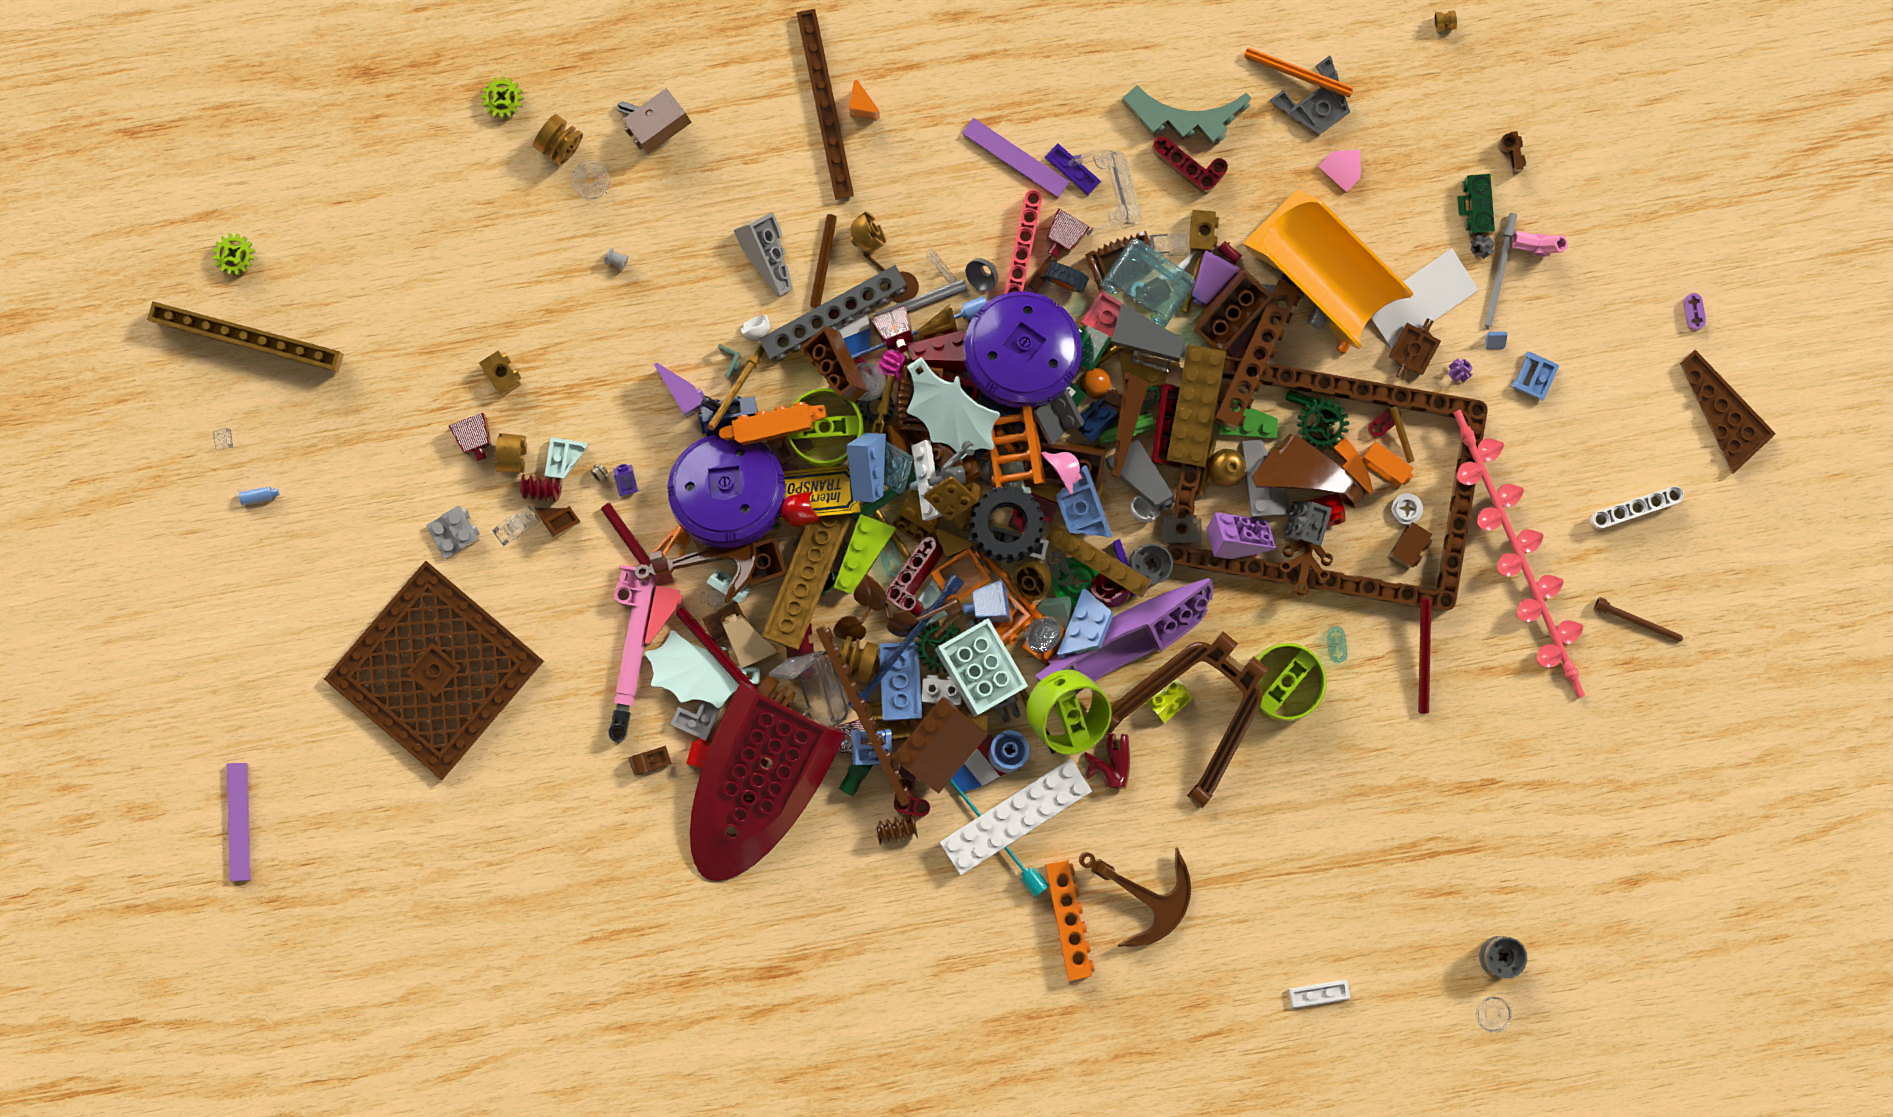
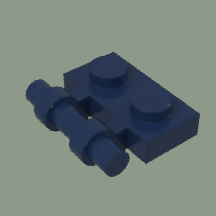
(1099, 422)

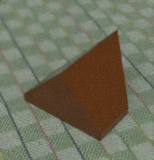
(558, 520)

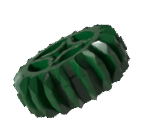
(1331, 421)
(933, 662)

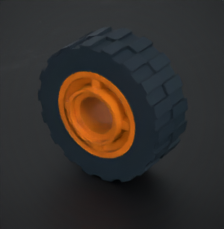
(1066, 277)

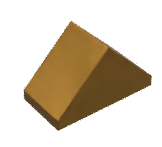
(952, 544)

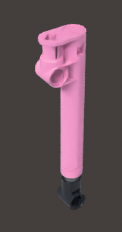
(641, 600)

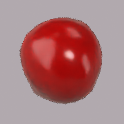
(798, 510)

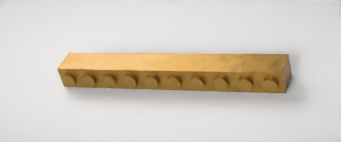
(245, 336)

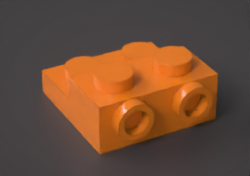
(1019, 622)

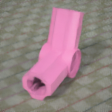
(1539, 244)

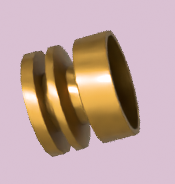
(555, 137)
(860, 659)

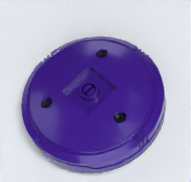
(1022, 349)
(726, 491)

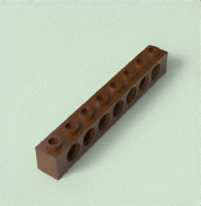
(1282, 292)

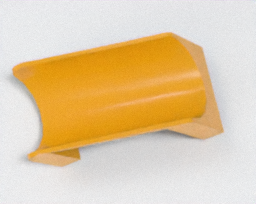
(1327, 264)

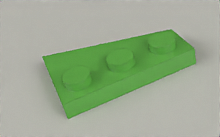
(1255, 425)

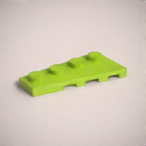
(864, 547)

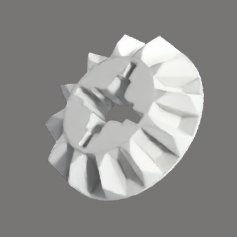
(1413, 502)

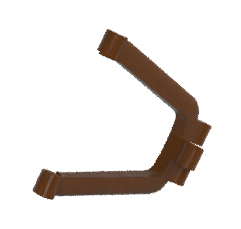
(1244, 678)

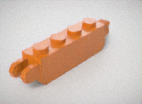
(773, 424)

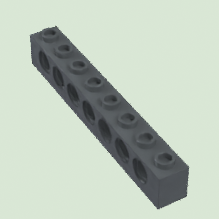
(891, 276)

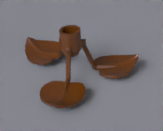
(871, 594)

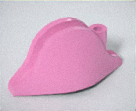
(1066, 466)

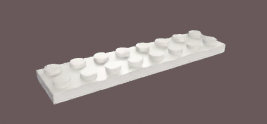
(1015, 816)

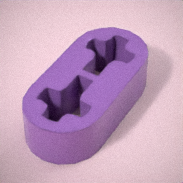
(1699, 310)

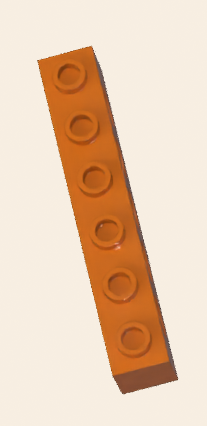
(1073, 970)

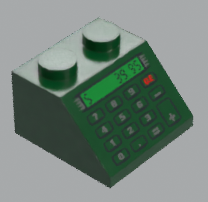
(1093, 347)

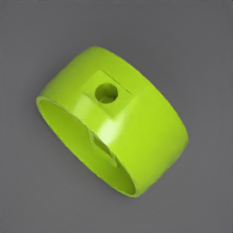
(839, 427)
(1296, 672)
(1079, 731)

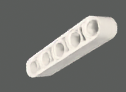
(1645, 504)

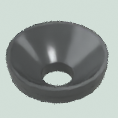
(978, 277)

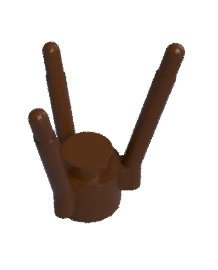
(951, 607)

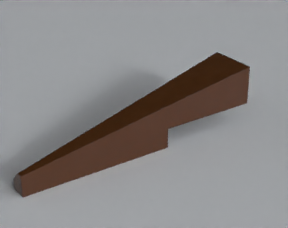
(1132, 402)

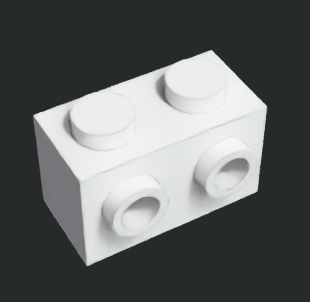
(935, 689)

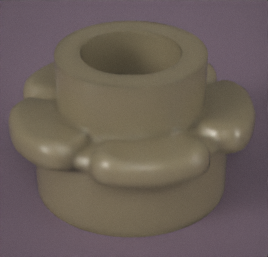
(599, 472)

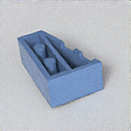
(866, 466)

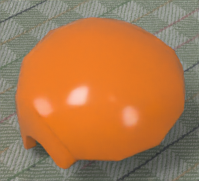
(1095, 383)

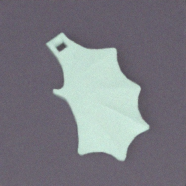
(949, 411)
(693, 672)

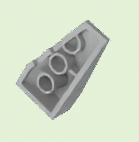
(762, 245)
(1261, 501)

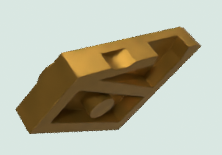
(939, 325)

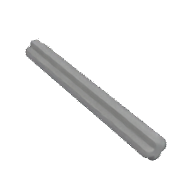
(929, 297)

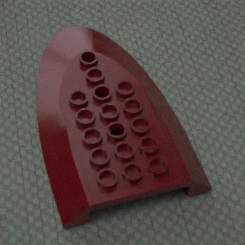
(748, 732)

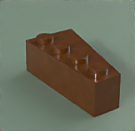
(834, 362)

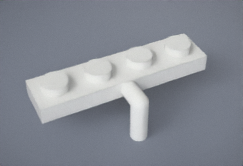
(924, 469)

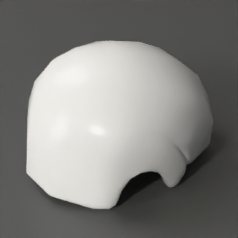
(756, 328)
(1143, 510)

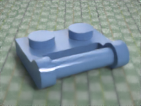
(1541, 378)
(865, 753)

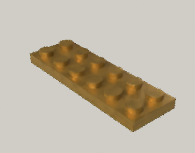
(1196, 405)

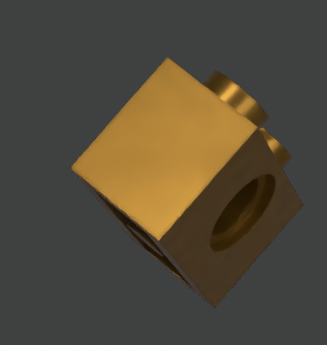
(1200, 219)
(504, 384)

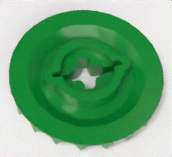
(1083, 573)

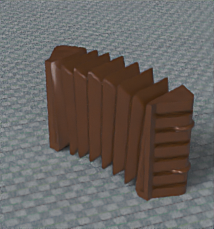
(1103, 259)
(908, 421)

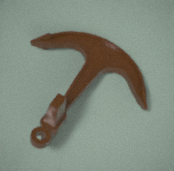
(743, 556)
(1167, 908)

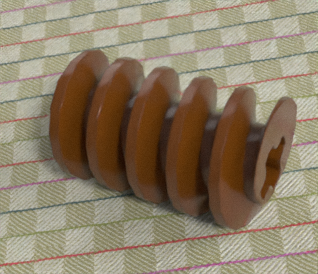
(896, 830)

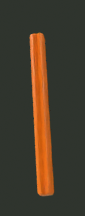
(1298, 72)

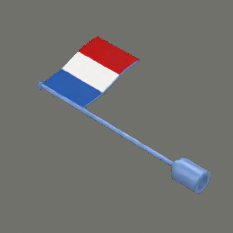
(858, 332)

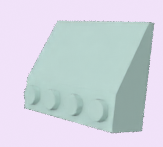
(981, 667)

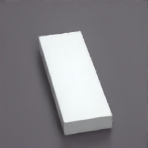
(1319, 993)

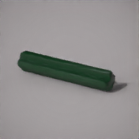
(1301, 399)

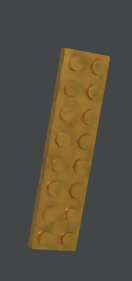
(805, 580)

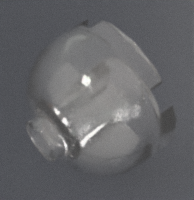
(874, 380)

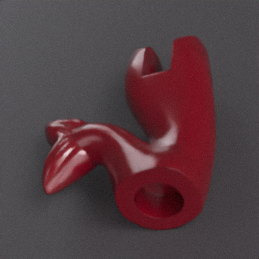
(1120, 759)

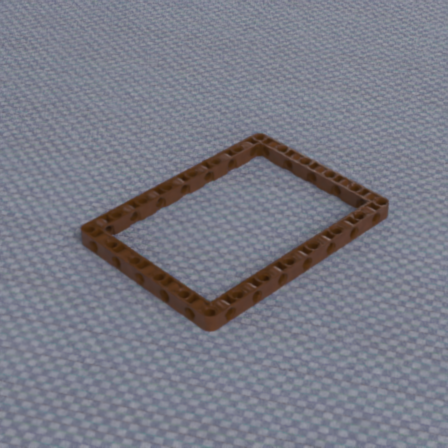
(1377, 394)

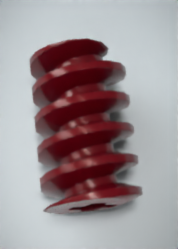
(540, 488)

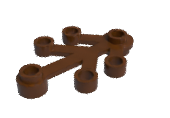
(1307, 561)

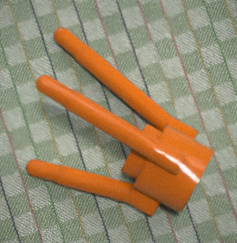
(676, 536)

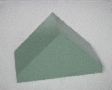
(1058, 608)

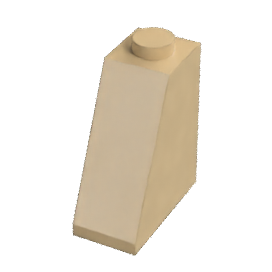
(747, 641)

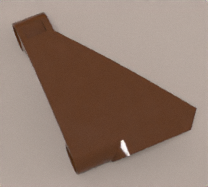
(1302, 466)

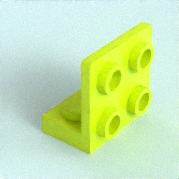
(1170, 700)

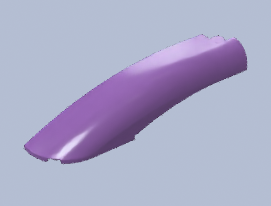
(1140, 631)

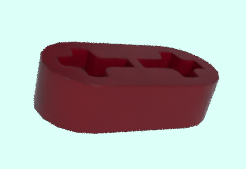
(1381, 418)

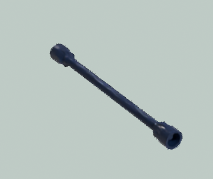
(951, 586)

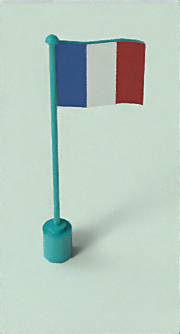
(976, 773)

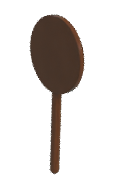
(910, 280)

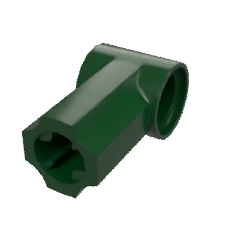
(854, 777)

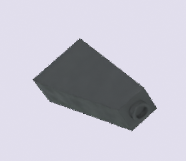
(1145, 336)
(1144, 477)

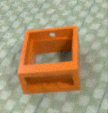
(1387, 465)
(974, 556)

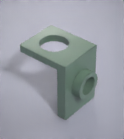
(735, 364)

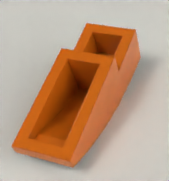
(1353, 464)

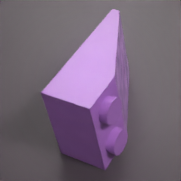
(684, 393)

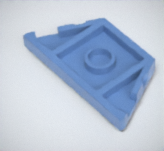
(1083, 508)
(1086, 627)

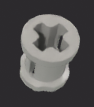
(616, 259)

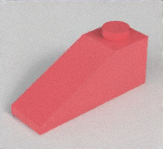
(663, 607)

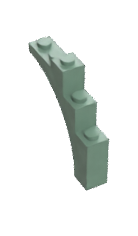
(1210, 122)

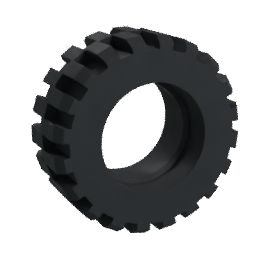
(1006, 498)

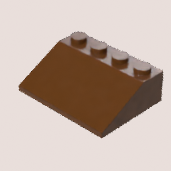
(940, 745)

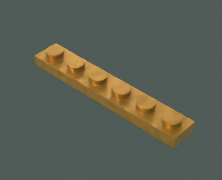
(1098, 560)

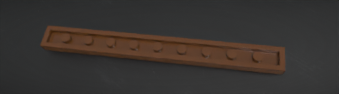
(825, 104)
(860, 708)

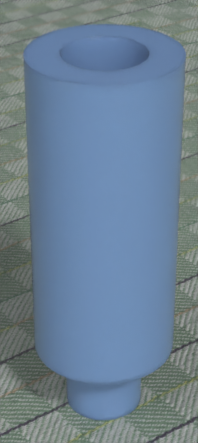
(258, 495)

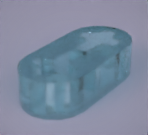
(885, 560)
(1341, 643)

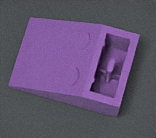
(1239, 536)

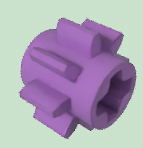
(1460, 370)

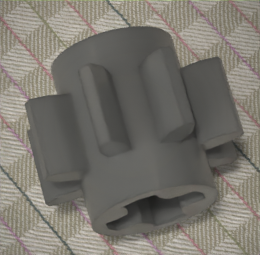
(1482, 246)

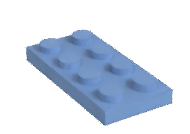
(901, 684)

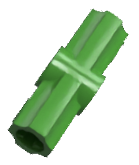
(1144, 424)

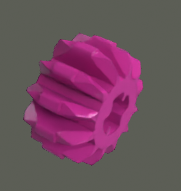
(893, 363)

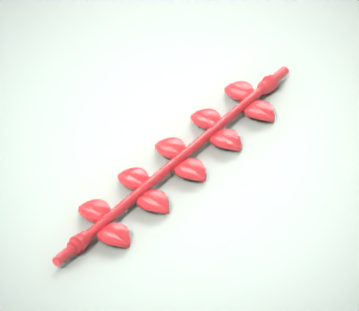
(1527, 542)

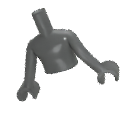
(957, 471)

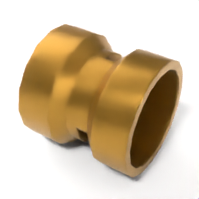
(1446, 20)

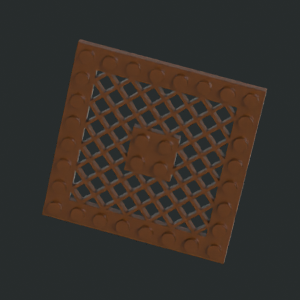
(434, 670)

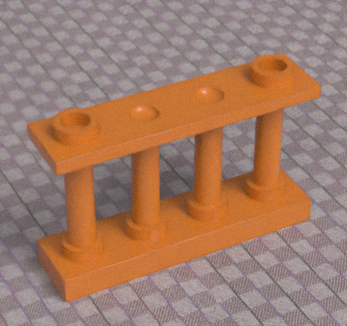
(1033, 454)

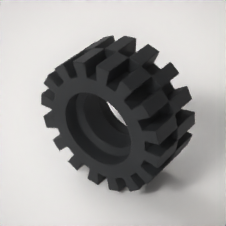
(869, 416)

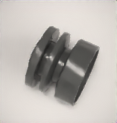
(1160, 558)
(1513, 959)

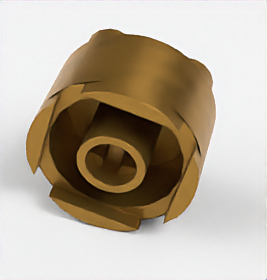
(510, 453)

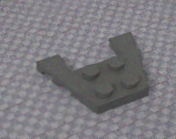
(1319, 109)

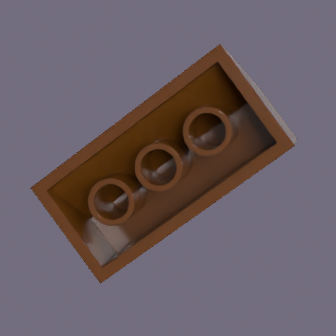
(1231, 310)
(1086, 455)

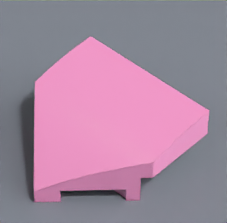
(1343, 167)

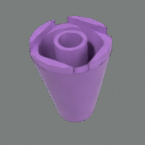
(1212, 277)

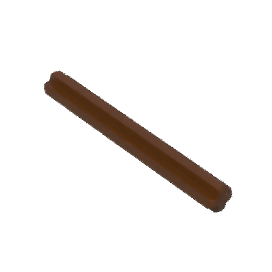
(823, 260)

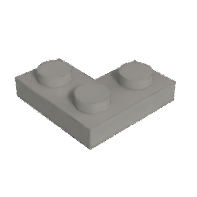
(696, 724)

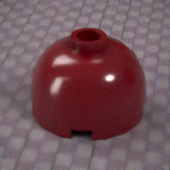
(1109, 592)

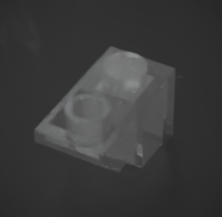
(1171, 244)
(515, 525)

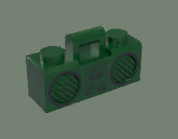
(1480, 212)

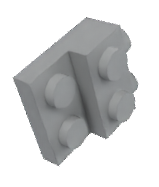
(453, 531)

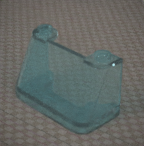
(1149, 280)

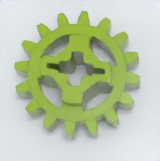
(496, 102)
(227, 257)

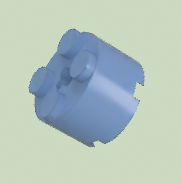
(1017, 745)

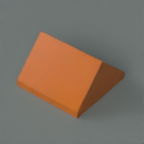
(861, 104)

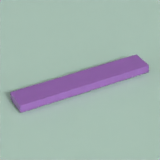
(1015, 158)
(238, 821)

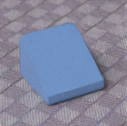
(1495, 340)

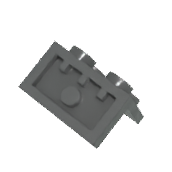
(1058, 417)
(1307, 522)

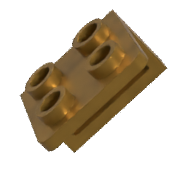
(952, 497)

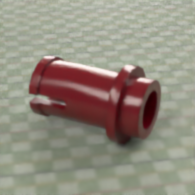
(1229, 252)

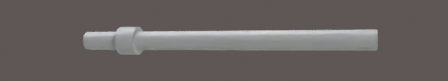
(1508, 234)

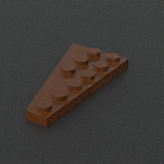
(1733, 422)

